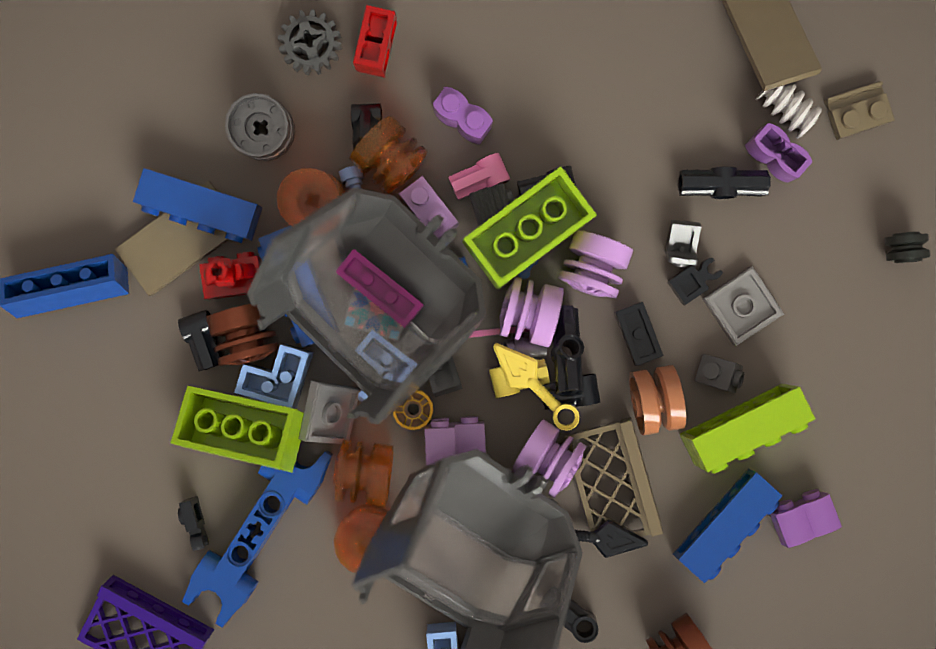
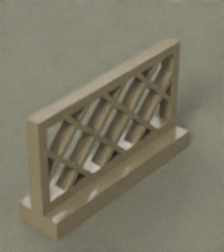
(637, 473)

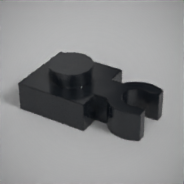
(691, 283)
(192, 517)

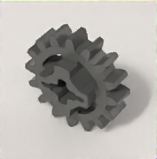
(321, 40)

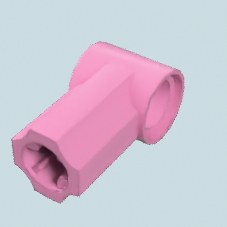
(485, 174)

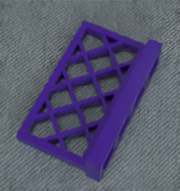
(151, 611)

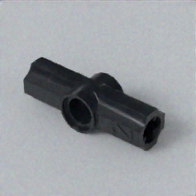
(724, 182)
(567, 367)

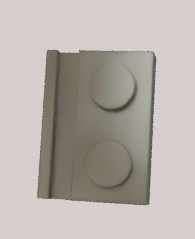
(859, 110)

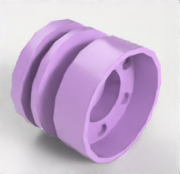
(595, 264)
(531, 311)
(550, 458)

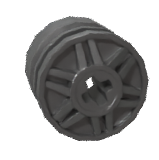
(243, 124)

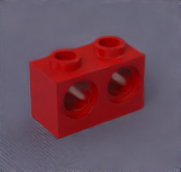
(375, 41)

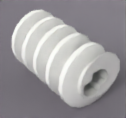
(791, 107)

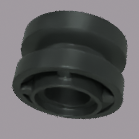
(907, 247)

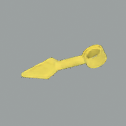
(522, 373)

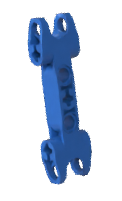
(228, 574)

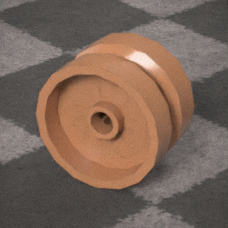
(657, 399)

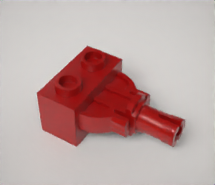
(227, 276)

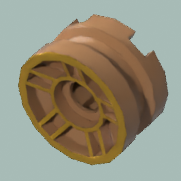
(423, 416)

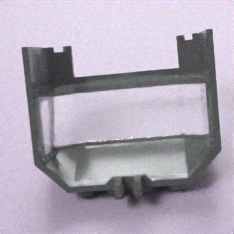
(347, 326)
(479, 551)

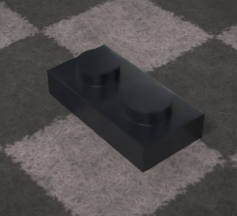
(638, 334)

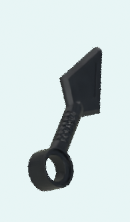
(612, 539)

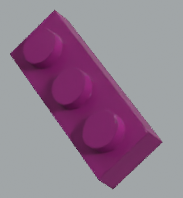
(379, 288)

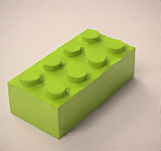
(528, 227)
(747, 427)
(239, 428)

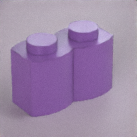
(456, 112)
(772, 147)
(805, 518)

